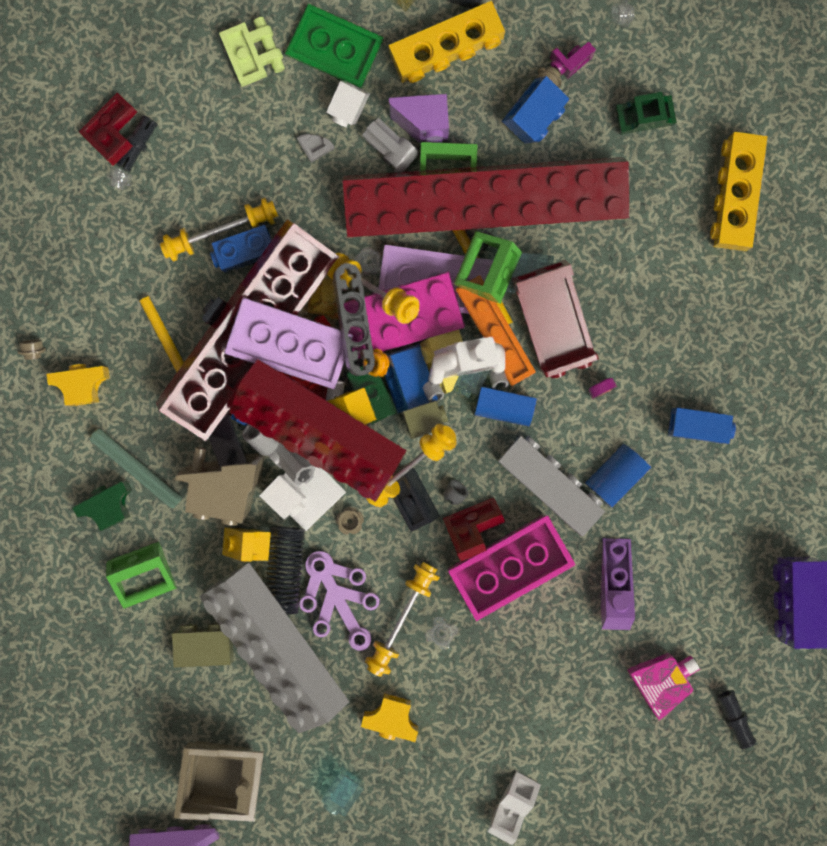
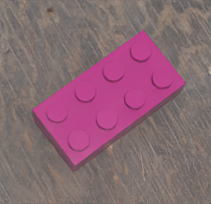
(437, 314)
(511, 567)

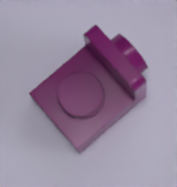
(576, 59)

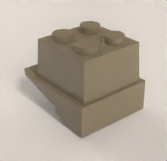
(221, 492)
(218, 782)

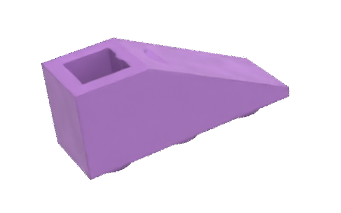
(617, 585)
(175, 836)

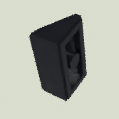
(227, 444)
(415, 501)

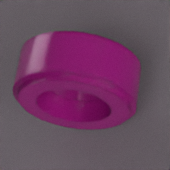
(602, 388)

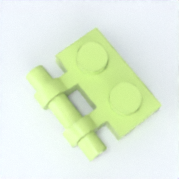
(243, 54)

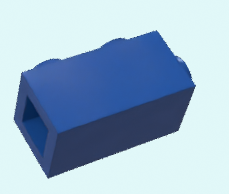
(240, 249)
(701, 426)

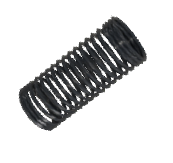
(294, 535)

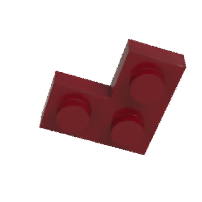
(104, 129)
(467, 524)

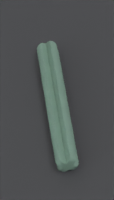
(135, 468)

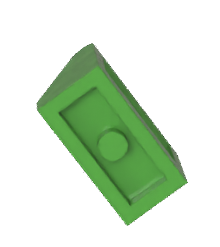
(448, 151)
(499, 273)
(135, 564)

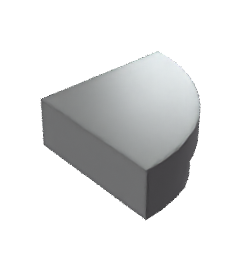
(315, 146)

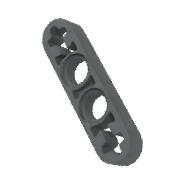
(357, 319)

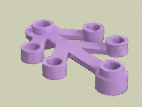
(336, 596)

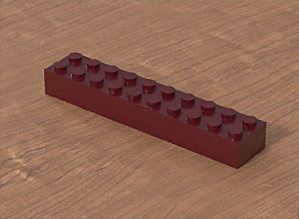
(486, 197)

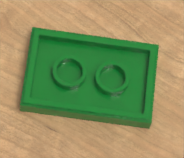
(334, 46)

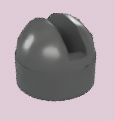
(455, 492)

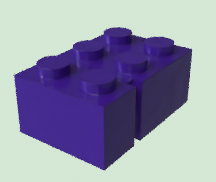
(801, 602)

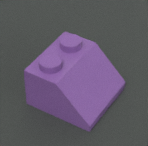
(422, 117)

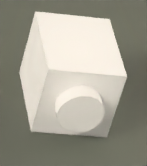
(347, 103)
(283, 497)

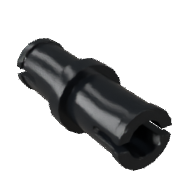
(138, 140)
(736, 719)

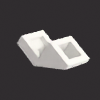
(513, 807)

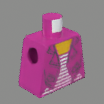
(664, 682)

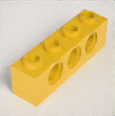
(481, 18)
(752, 150)

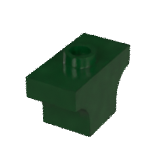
(645, 113)
(377, 395)
(106, 505)

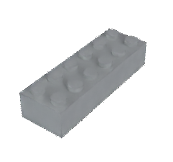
(274, 649)

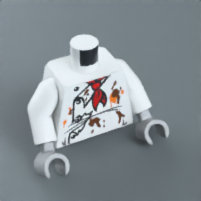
(466, 359)

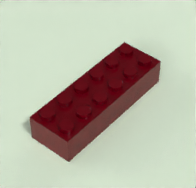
(316, 430)

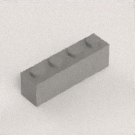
(551, 486)

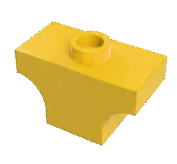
(79, 383)
(246, 544)
(391, 719)

